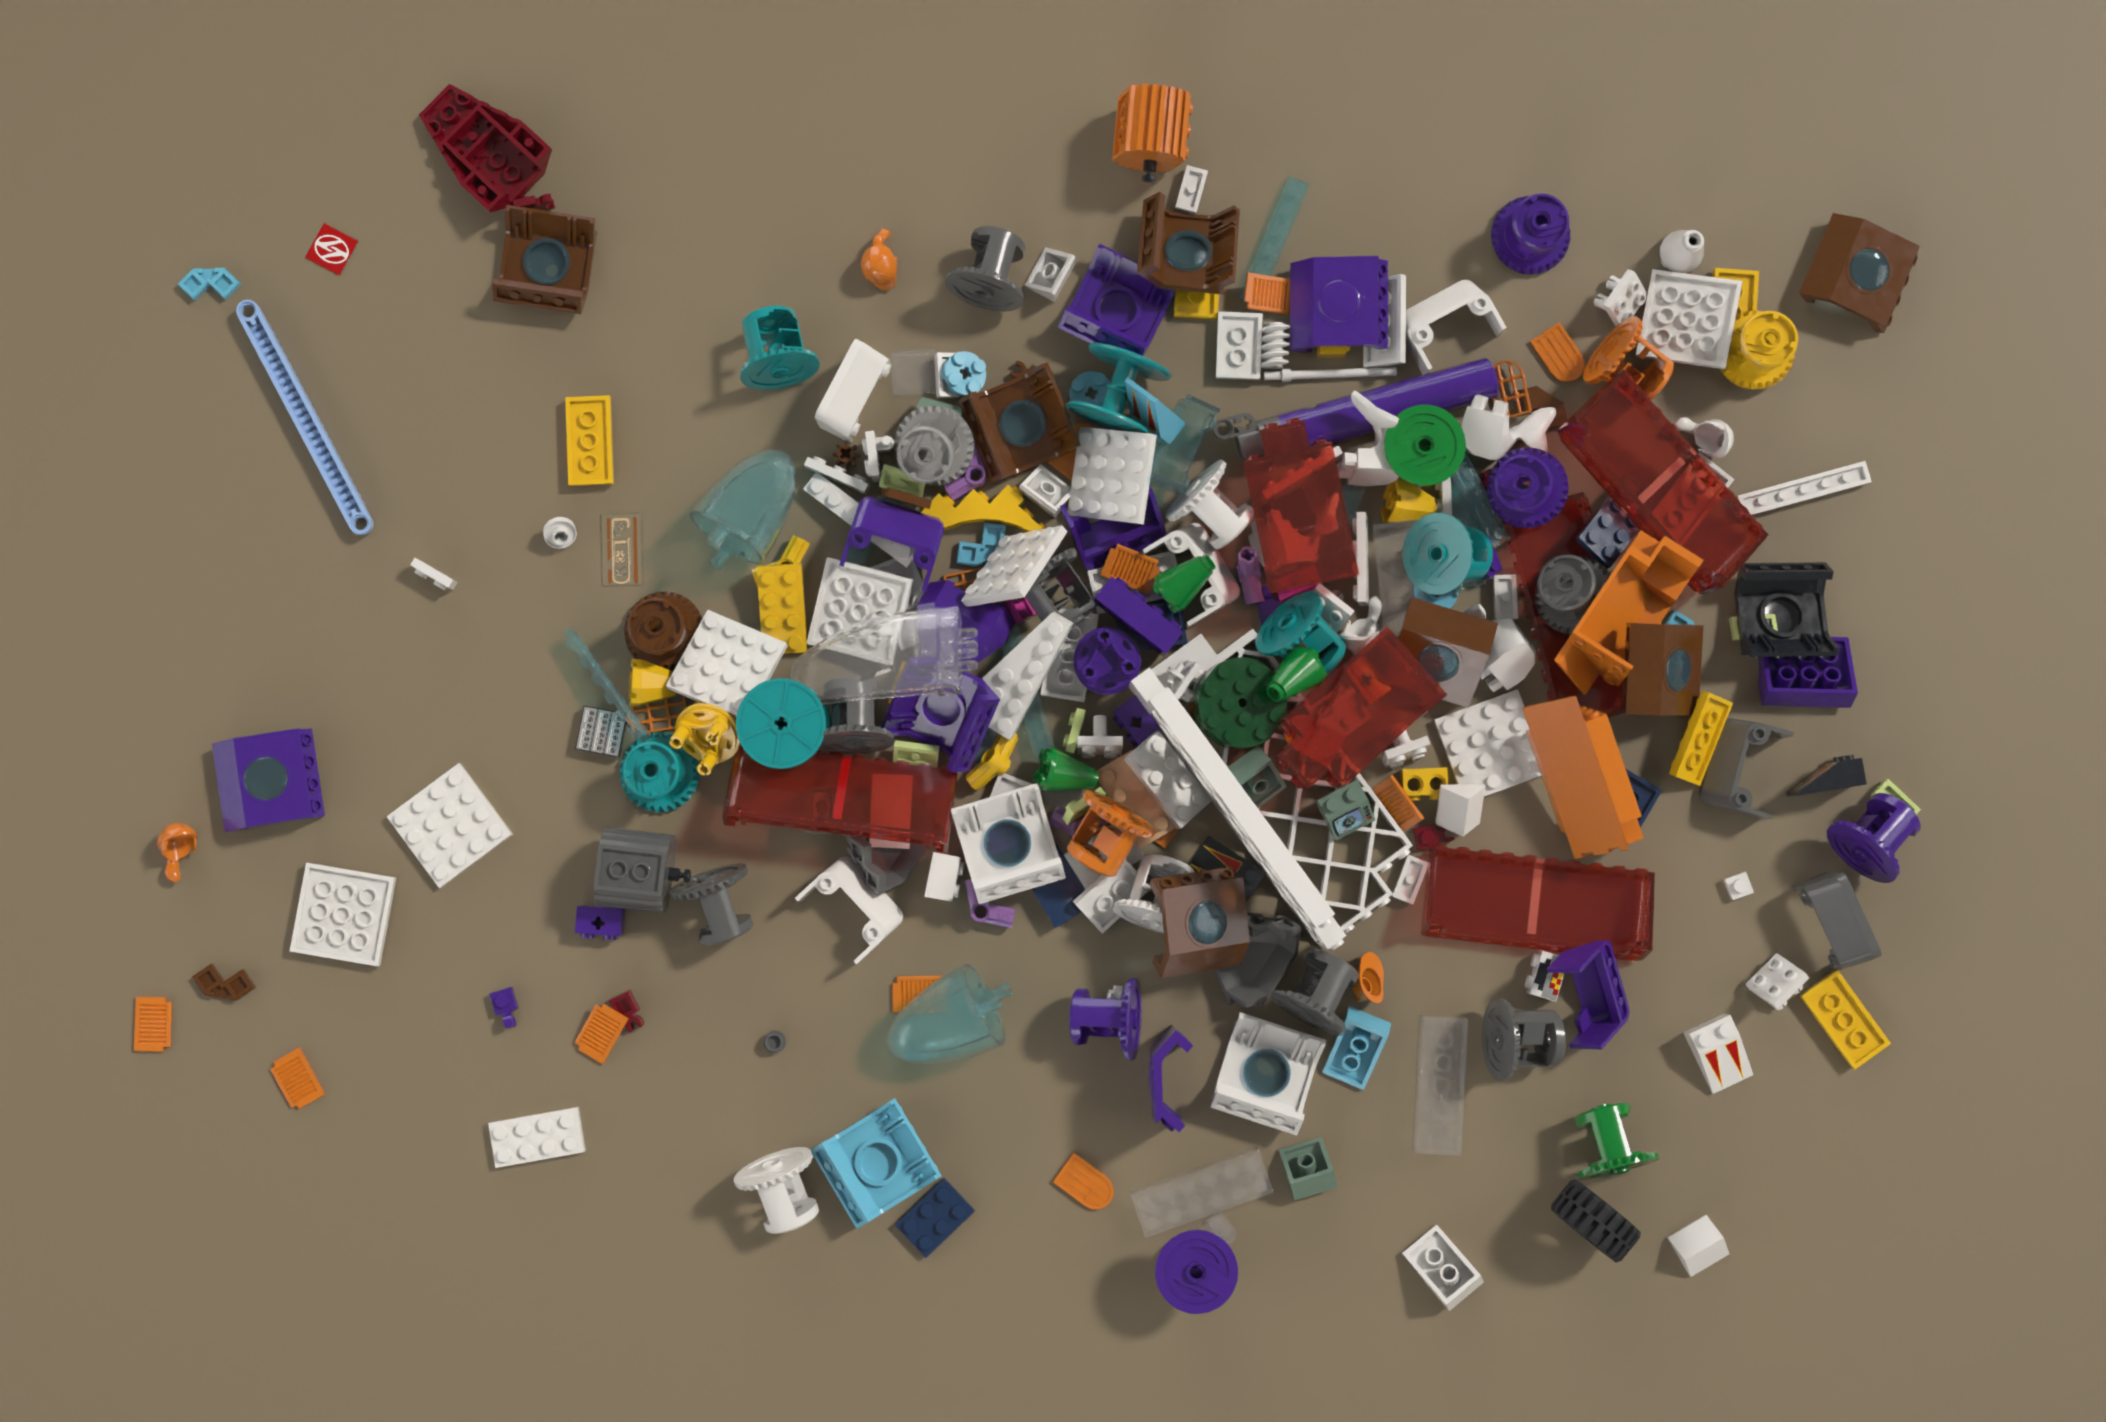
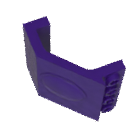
(1338, 303)
(1116, 304)
(948, 721)
(1157, 1053)

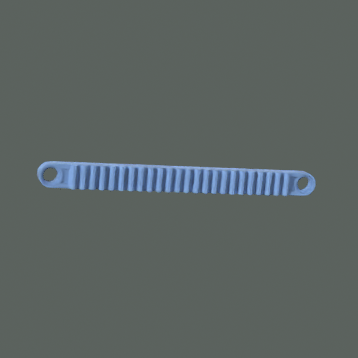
(305, 417)

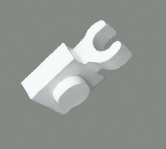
(1115, 993)

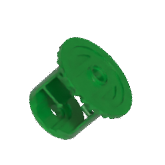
(1425, 445)
(1611, 1142)

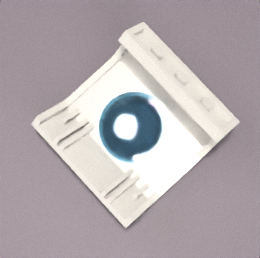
(1008, 843)
(1267, 1073)

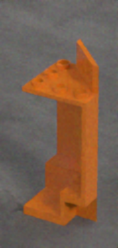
(1636, 592)
(1583, 776)

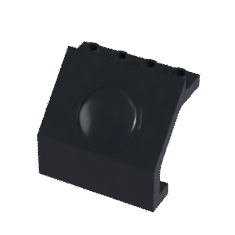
(1797, 600)

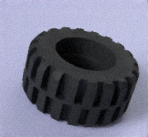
(1595, 1220)

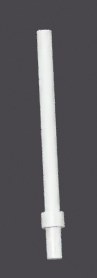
(1287, 375)

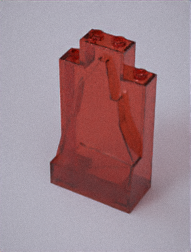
(1299, 509)
(1356, 712)

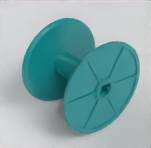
(1127, 365)
(761, 721)

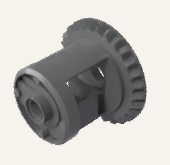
(986, 281)
(1060, 569)
(1567, 590)
(855, 730)
(712, 892)
(1319, 992)
(1508, 1028)

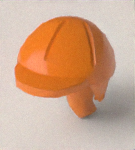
(879, 262)
(175, 843)

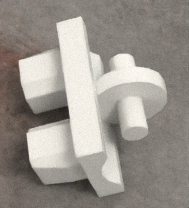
(1181, 678)

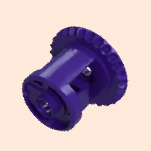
(1531, 233)
(1524, 504)
(1875, 837)
(1108, 1017)
(1200, 1287)

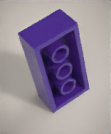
(1138, 616)

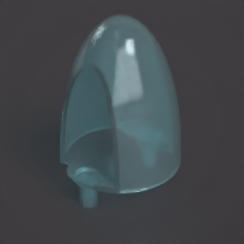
(748, 507)
(949, 1020)

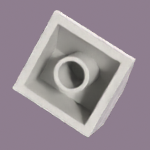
(943, 877)

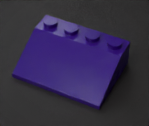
(1809, 680)

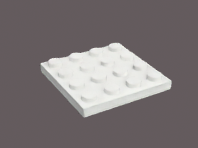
(1690, 317)
(1112, 475)
(1014, 566)
(855, 595)
(725, 662)
(1489, 743)
(449, 825)
(343, 914)

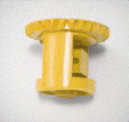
(1761, 349)

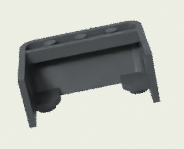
(1723, 773)
(1841, 919)

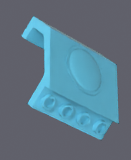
(876, 1163)

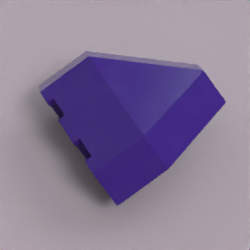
(990, 620)

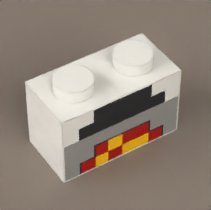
(1540, 981)

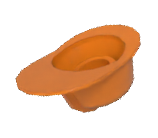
(1370, 981)

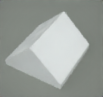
(1051, 273)
(1046, 490)
(1460, 807)
(1698, 1245)

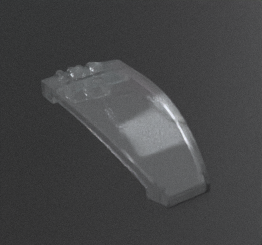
(890, 657)

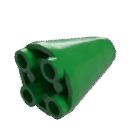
(1183, 581)
(1297, 673)
(1063, 772)

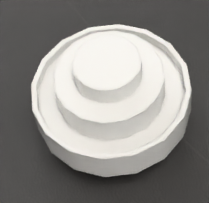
(559, 532)

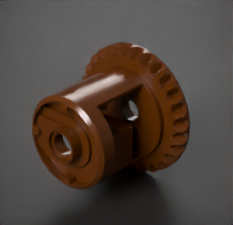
(661, 628)

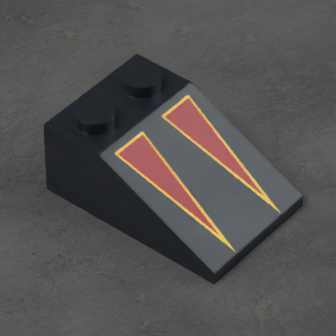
(1835, 775)
(1215, 856)

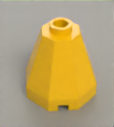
(1406, 502)
(648, 683)

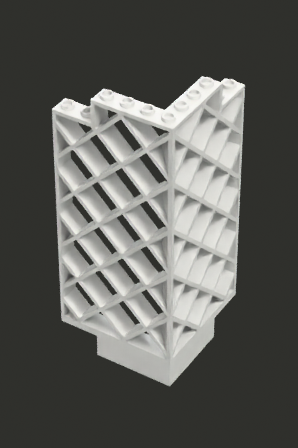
(1244, 816)

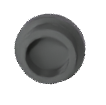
(774, 1041)

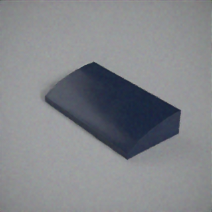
(1059, 895)

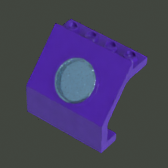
(268, 779)

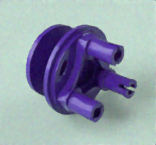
(1106, 660)

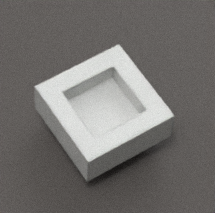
(1738, 885)

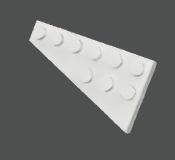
(1023, 671)

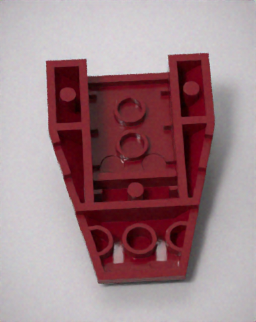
(485, 147)

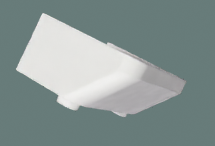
(1422, 314)
(851, 389)
(1224, 586)
(880, 908)

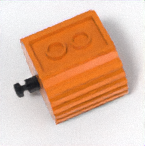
(1152, 129)

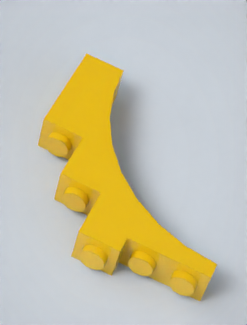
(975, 508)

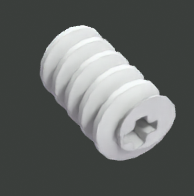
(1274, 345)

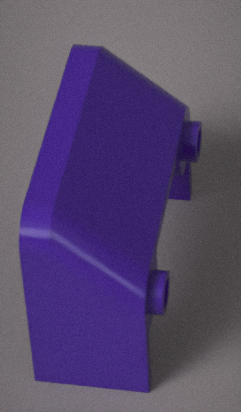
(897, 525)
(1097, 539)
(1599, 992)

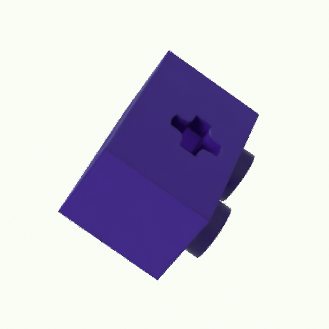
(1135, 709)
(613, 918)

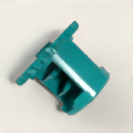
(786, 358)
(1445, 553)
(1299, 621)
(673, 777)

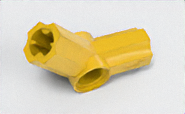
(793, 554)
(993, 762)

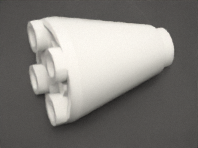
(1682, 251)

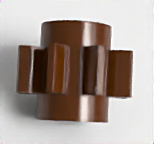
(847, 449)

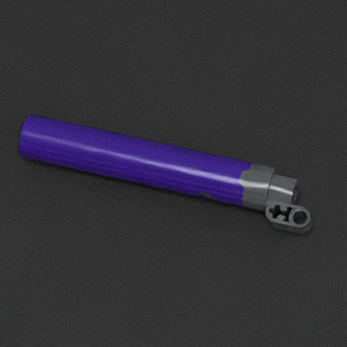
(1341, 420)

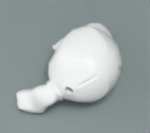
(1711, 436)
(1358, 632)

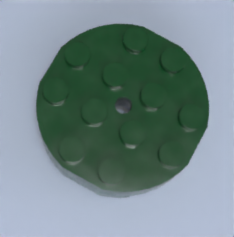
(1218, 706)

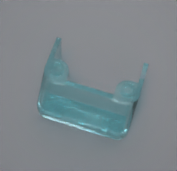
(1174, 460)

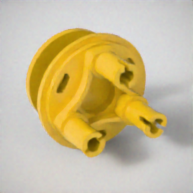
(706, 735)

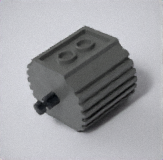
(636, 870)

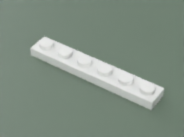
(1806, 488)
(845, 508)

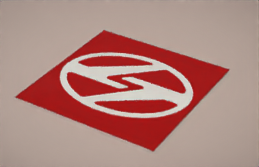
(331, 249)

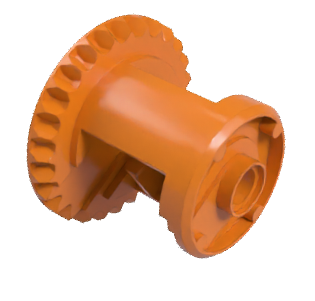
(1610, 356)
(1109, 840)

